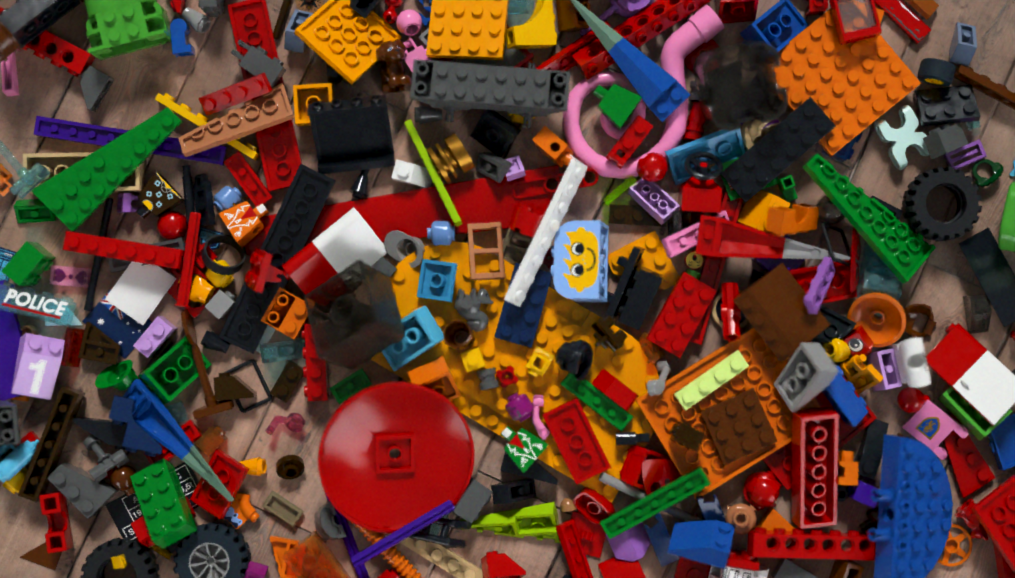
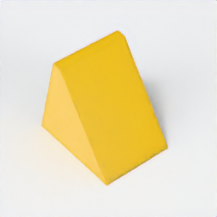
(119, 561)

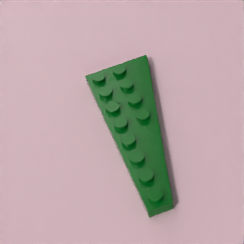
(89, 182)
(886, 235)

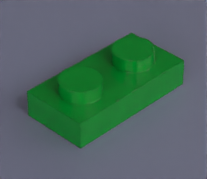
(350, 386)

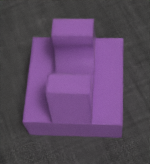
(124, 203)

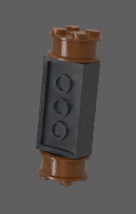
(28, 20)

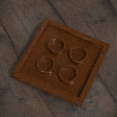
(738, 426)

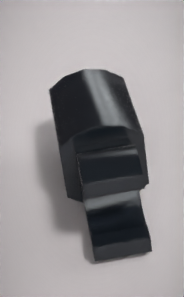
(631, 438)

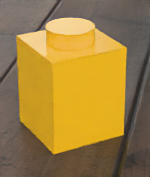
(472, 359)

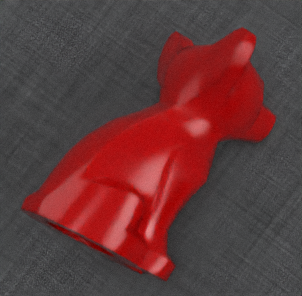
(965, 512)

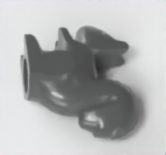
(469, 306)

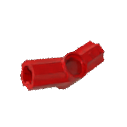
(730, 312)

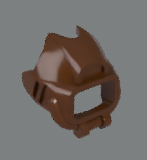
(911, 314)

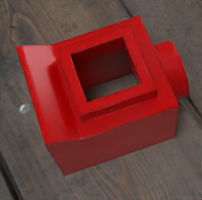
(816, 7)

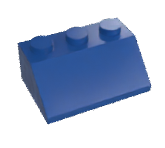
(844, 400)

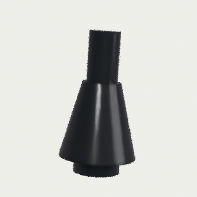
(360, 186)

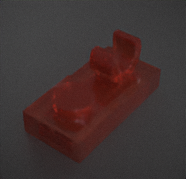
(72, 347)

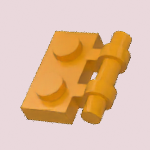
(864, 377)

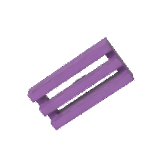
(949, 161)

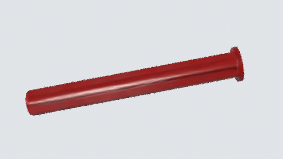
(188, 260)

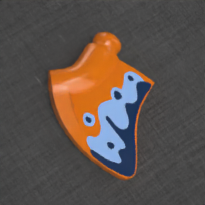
(241, 511)

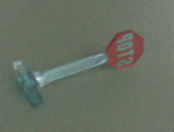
(28, 178)

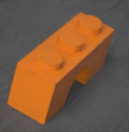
(790, 221)

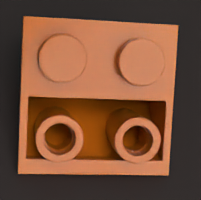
(286, 313)

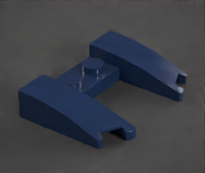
(660, 537)

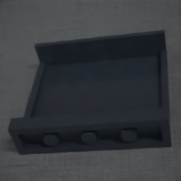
(352, 134)

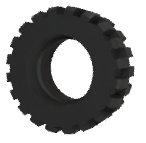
(964, 193)
(133, 551)

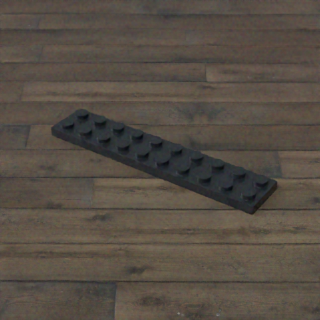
(284, 239)

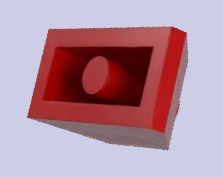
(500, 566)

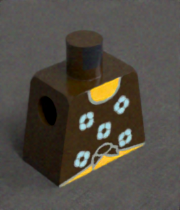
(158, 197)

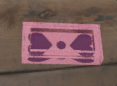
(70, 276)

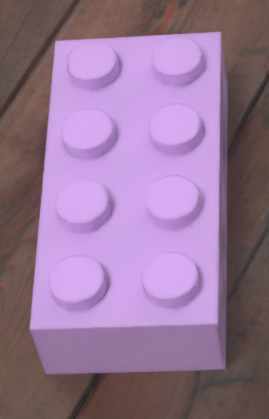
(653, 200)

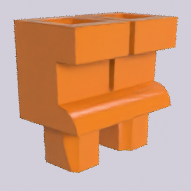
(847, 469)

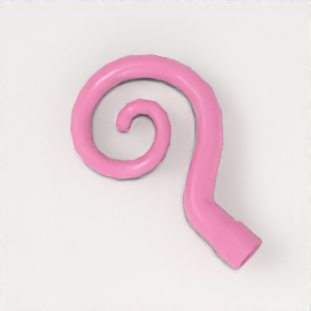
(697, 30)

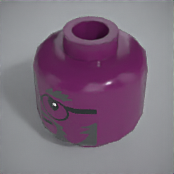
(519, 407)

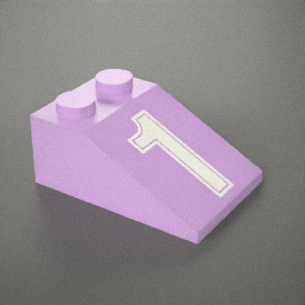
(37, 366)

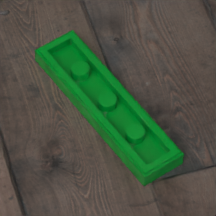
(597, 401)

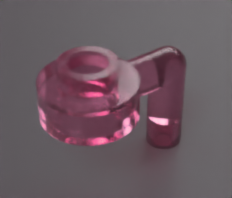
(293, 422)

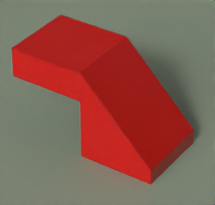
(615, 389)

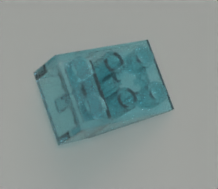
(876, 276)

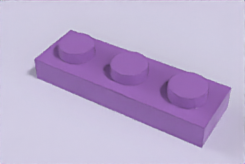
(819, 285)

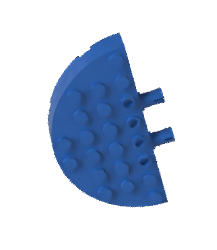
(912, 510)

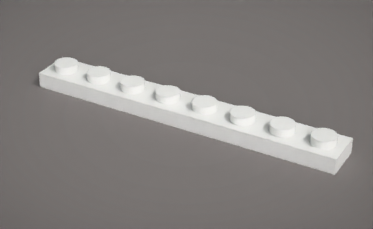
(546, 232)

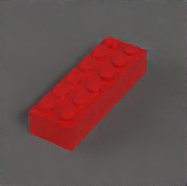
(814, 467)

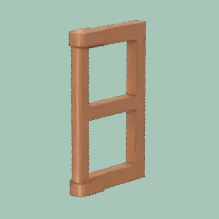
(486, 226)

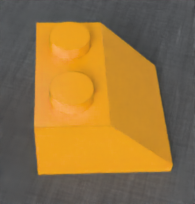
(756, 209)

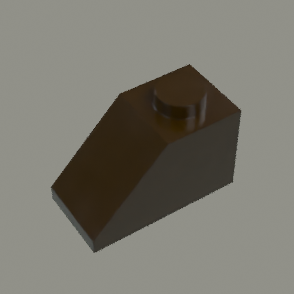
(231, 387)
(687, 435)

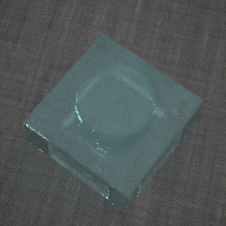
(178, 412)

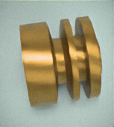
(450, 158)

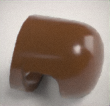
(458, 335)

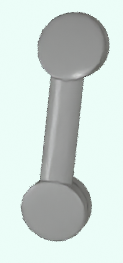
(657, 386)

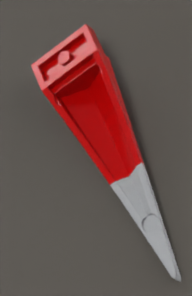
(733, 240)

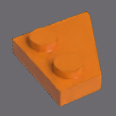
(280, 546)

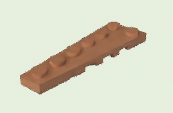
(252, 117)

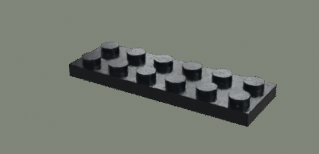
(778, 149)

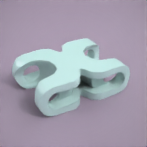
(902, 137)

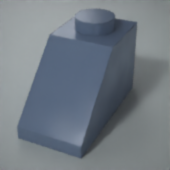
(292, 41)
(963, 44)

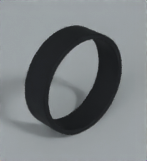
(219, 269)

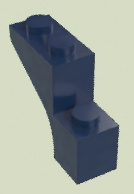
(134, 436)

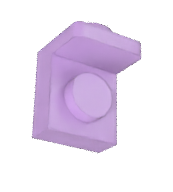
(516, 170)

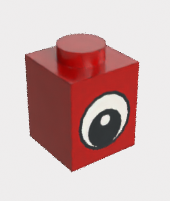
(859, 341)

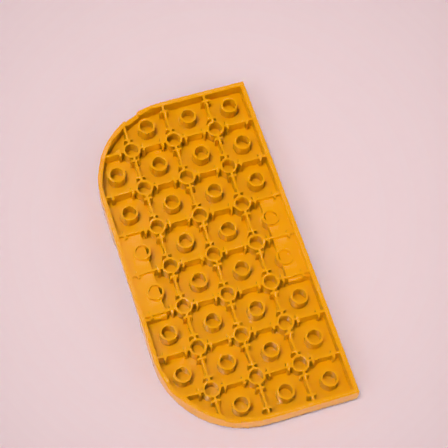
(559, 322)

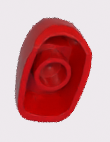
(593, 505)

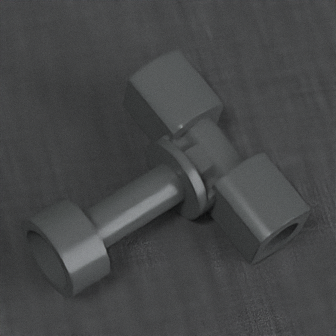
(105, 461)

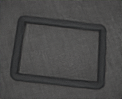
(823, 225)
(262, 380)

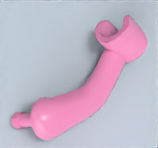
(543, 432)

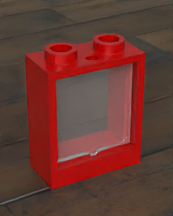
(855, 20)

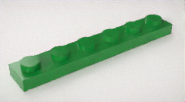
(655, 502)

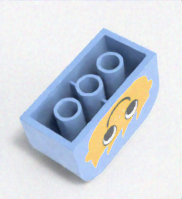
(581, 261)

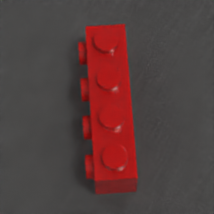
(315, 370)

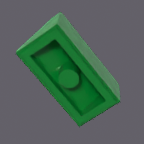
(32, 211)

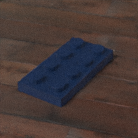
(520, 323)

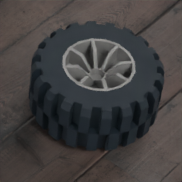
(212, 553)

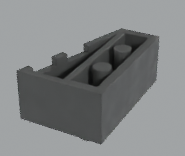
(82, 489)

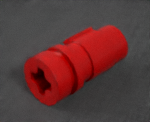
(695, 123)

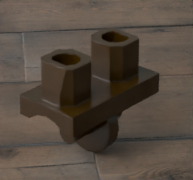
(606, 336)

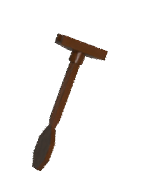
(212, 406)

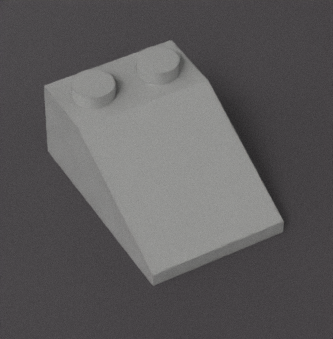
(805, 375)

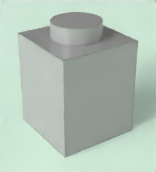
(221, 303)

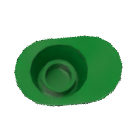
(116, 376)

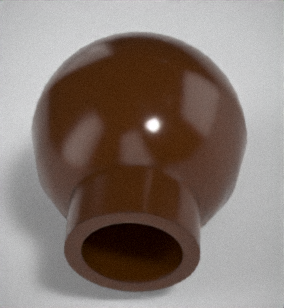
(121, 479)

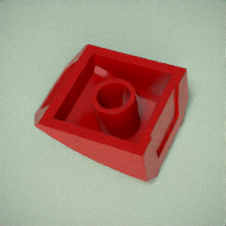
(632, 467)

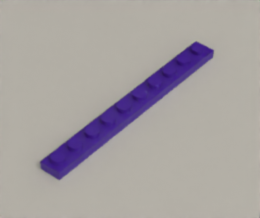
(103, 135)

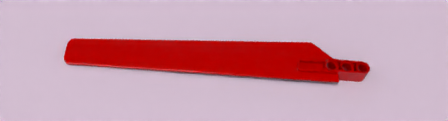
(415, 210)

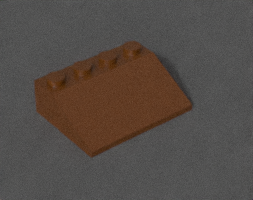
(779, 312)

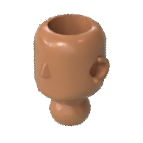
(742, 517)

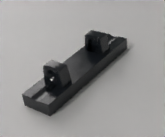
(630, 267)

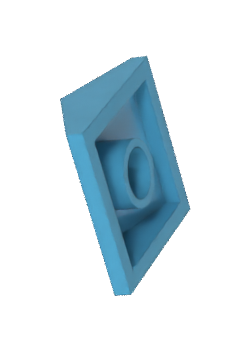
(437, 280)

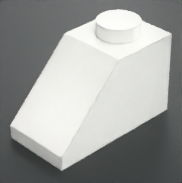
(411, 174)

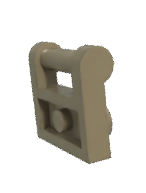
(512, 252)

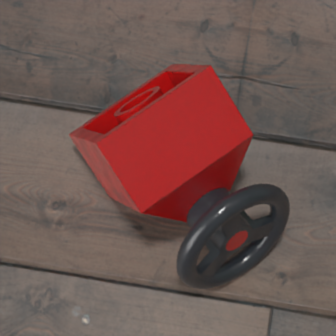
(700, 191)

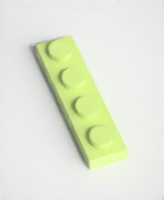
(711, 380)

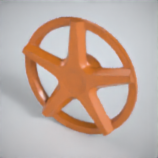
(953, 546)

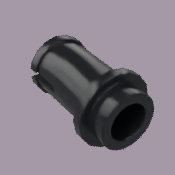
(844, 492)

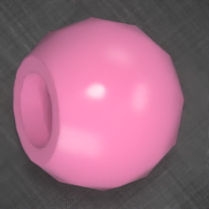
(409, 22)

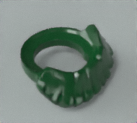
(997, 170)

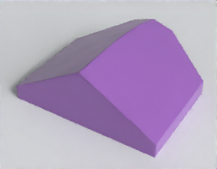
(630, 544)

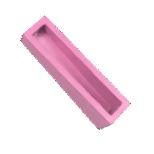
(9, 76)

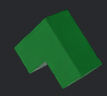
(786, 187)

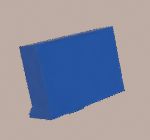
(1003, 442)

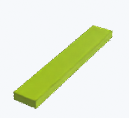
(433, 173)

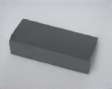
(492, 166)

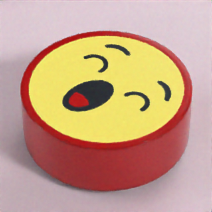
(693, 260)

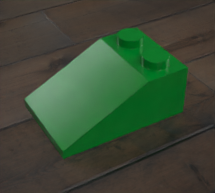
(172, 371)

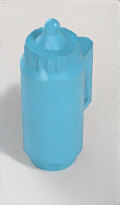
(16, 459)

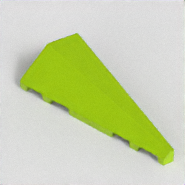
(526, 521)

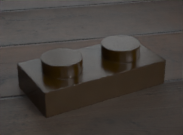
(287, 381)

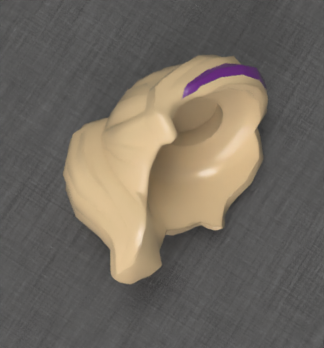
(754, 130)

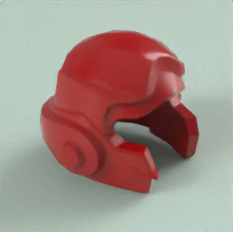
(761, 489)

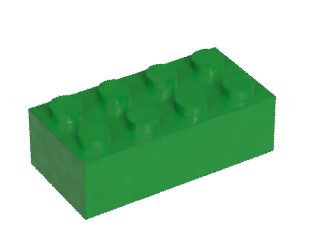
(163, 503)

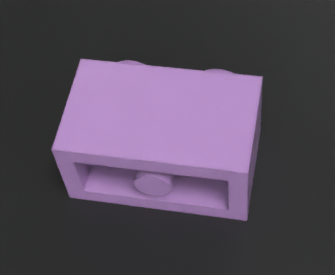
(154, 336)
(886, 365)

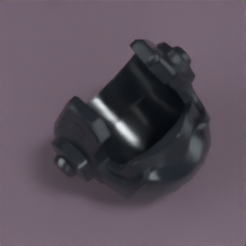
(575, 358)

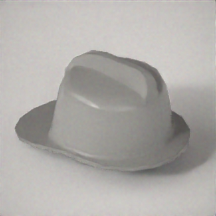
(401, 245)

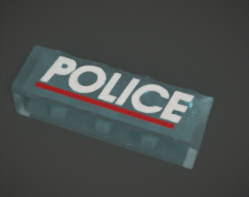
(37, 306)

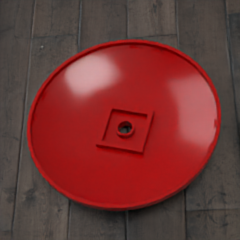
(386, 490)

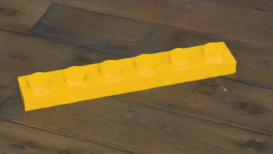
(200, 120)

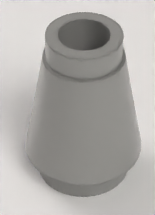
(197, 20)

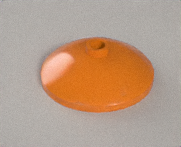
(883, 329)

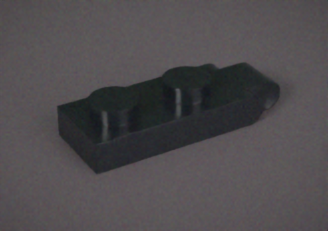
(204, 199)

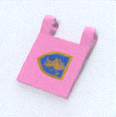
(932, 426)

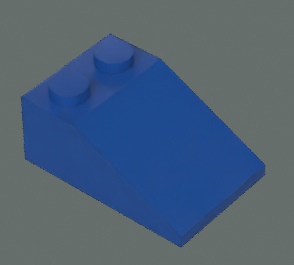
(776, 25)
(702, 541)

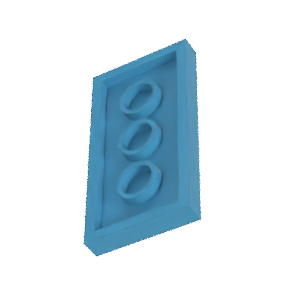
(723, 144)

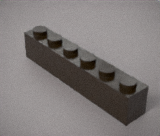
(51, 443)

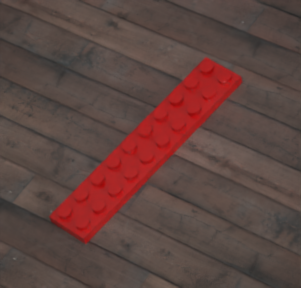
(279, 142)

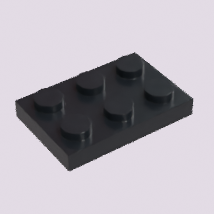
(946, 105)

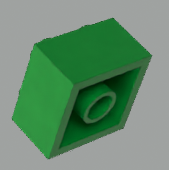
(29, 264)

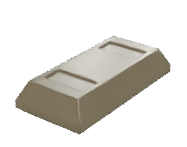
(282, 508)

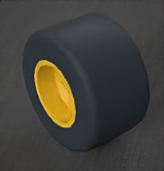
(936, 72)

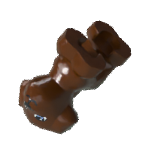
(392, 70)

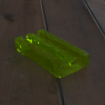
(619, 191)

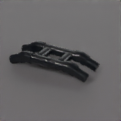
(443, 539)

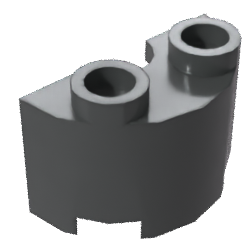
(325, 523)

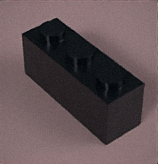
(639, 297)

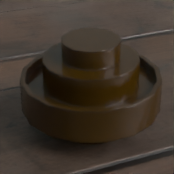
(290, 467)

